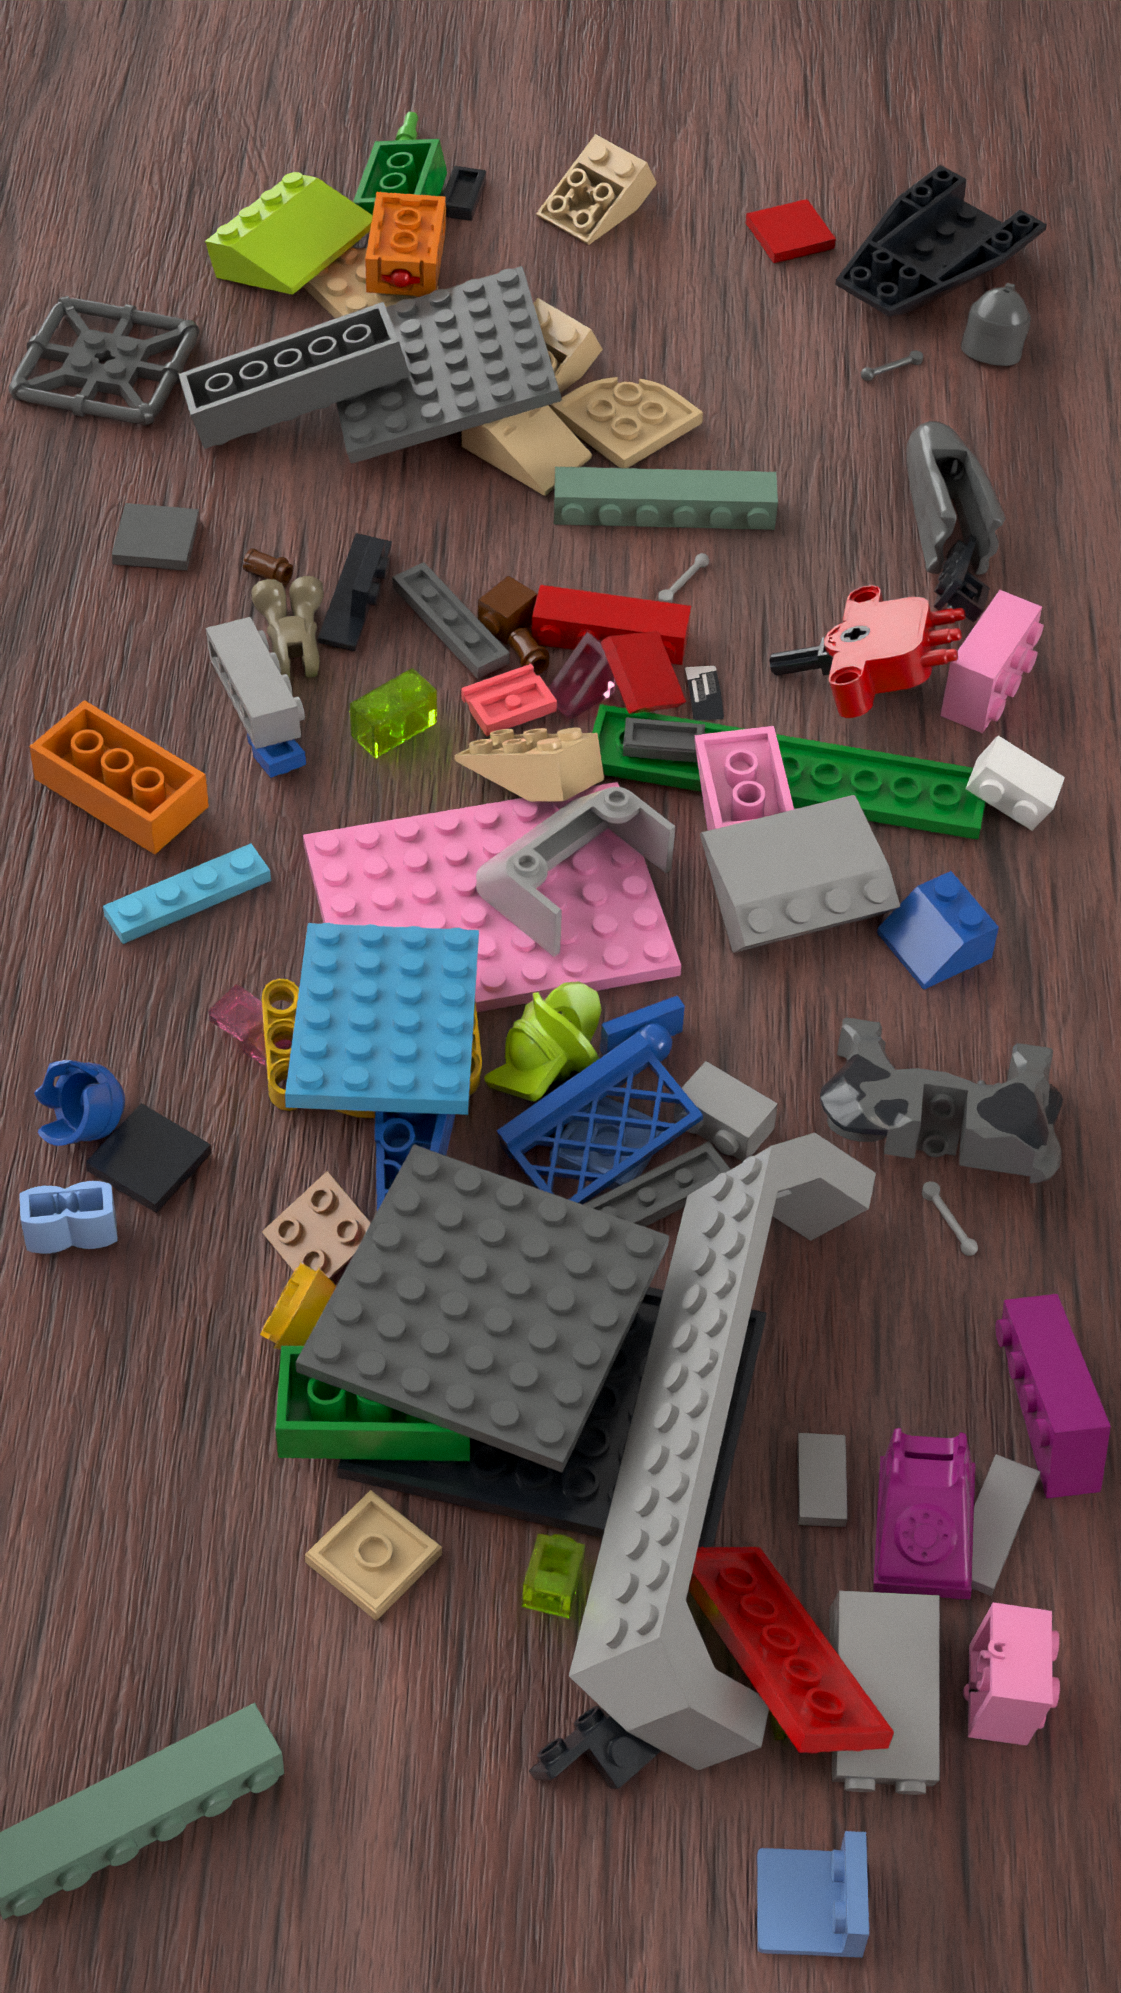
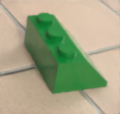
(402, 168)

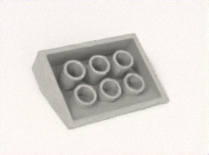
(798, 873)

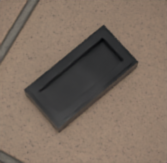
(464, 192)

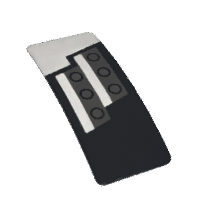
(705, 693)

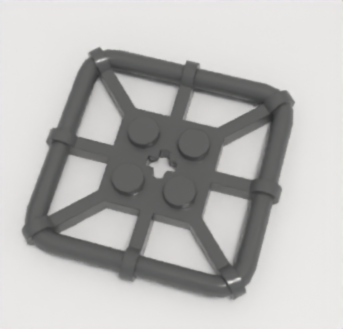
(124, 359)

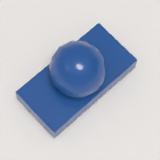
(654, 1022)

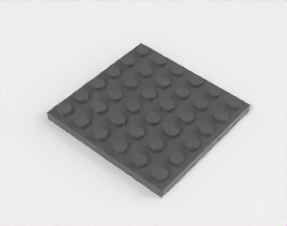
(470, 362)
(484, 1307)

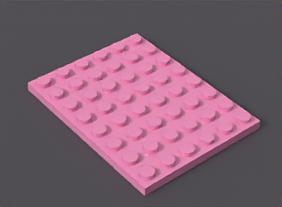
(425, 877)

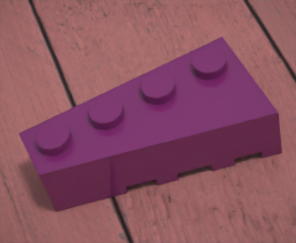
(1055, 1395)

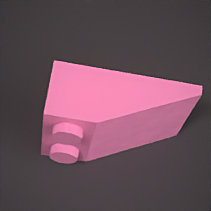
(741, 776)

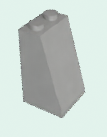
(894, 1656)

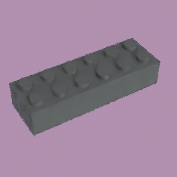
(294, 375)

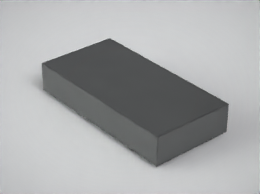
(661, 739)

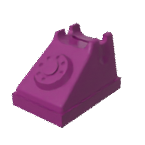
(925, 1517)

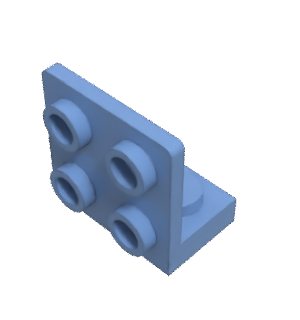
(814, 1900)

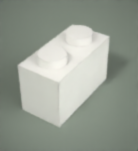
(1015, 783)

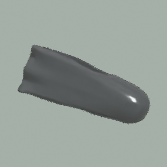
(943, 470)

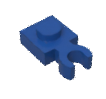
(279, 757)

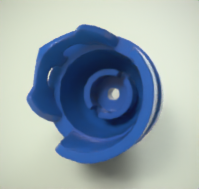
(84, 1100)

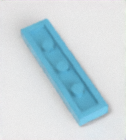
(186, 893)

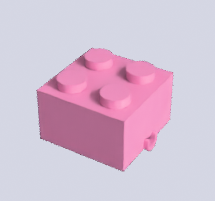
(1012, 1674)

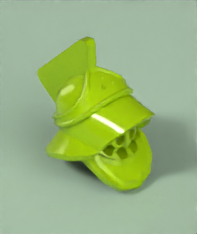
(546, 1045)

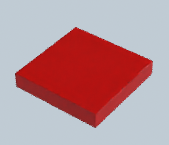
(790, 231)
(643, 672)

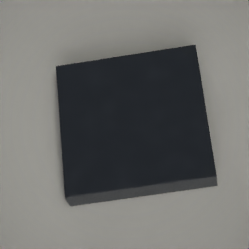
(148, 1157)

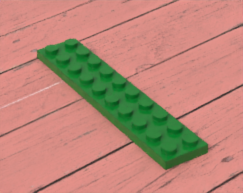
(887, 785)

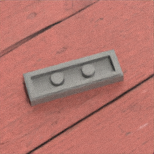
(998, 1518)

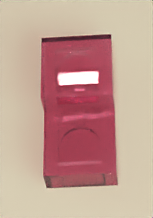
(242, 1017)

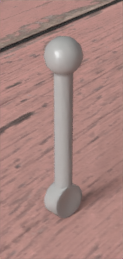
(701, 561)
(931, 1192)

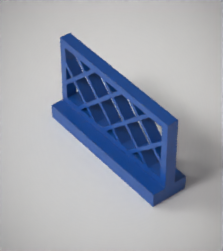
(586, 1091)

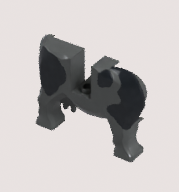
(922, 1109)

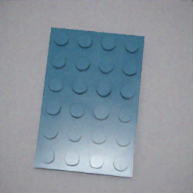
(384, 1019)

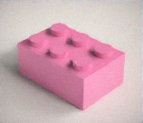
(992, 661)

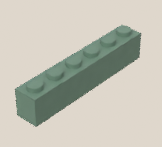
(665, 498)
(135, 1808)

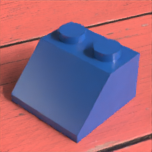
(939, 931)

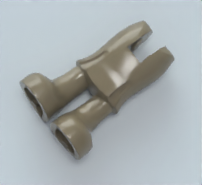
(293, 634)

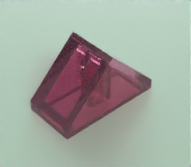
(583, 678)

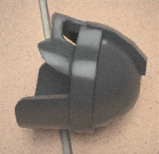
(997, 327)

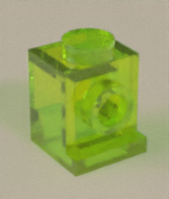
(553, 1574)

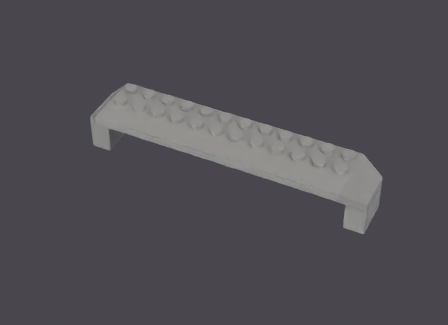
(637, 1634)

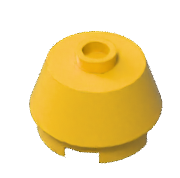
(298, 1307)

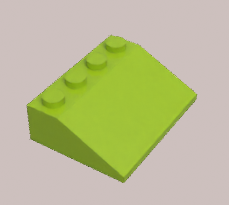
(287, 235)

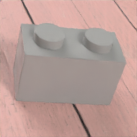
(733, 1113)

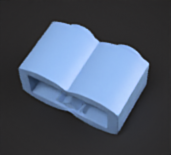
(68, 1217)

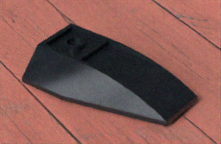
(931, 246)

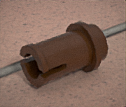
(268, 566)
(529, 650)

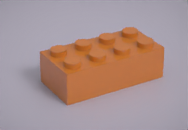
(119, 776)

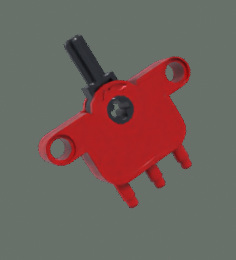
(876, 648)

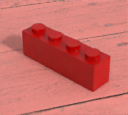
(567, 614)

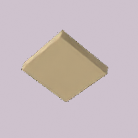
(373, 1555)

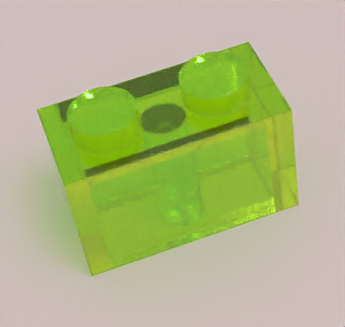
(393, 712)

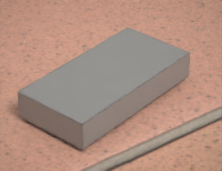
(822, 1480)

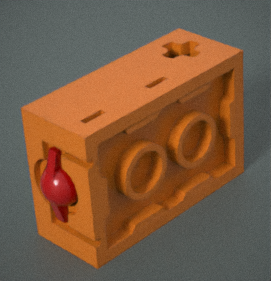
(405, 244)

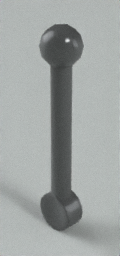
(915, 358)

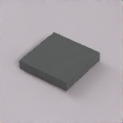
(155, 536)

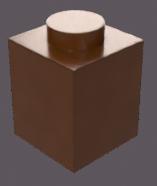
(506, 608)

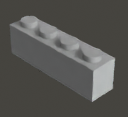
(255, 682)

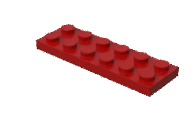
(785, 1653)

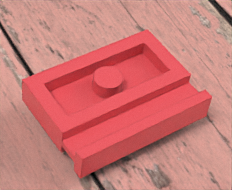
(509, 699)

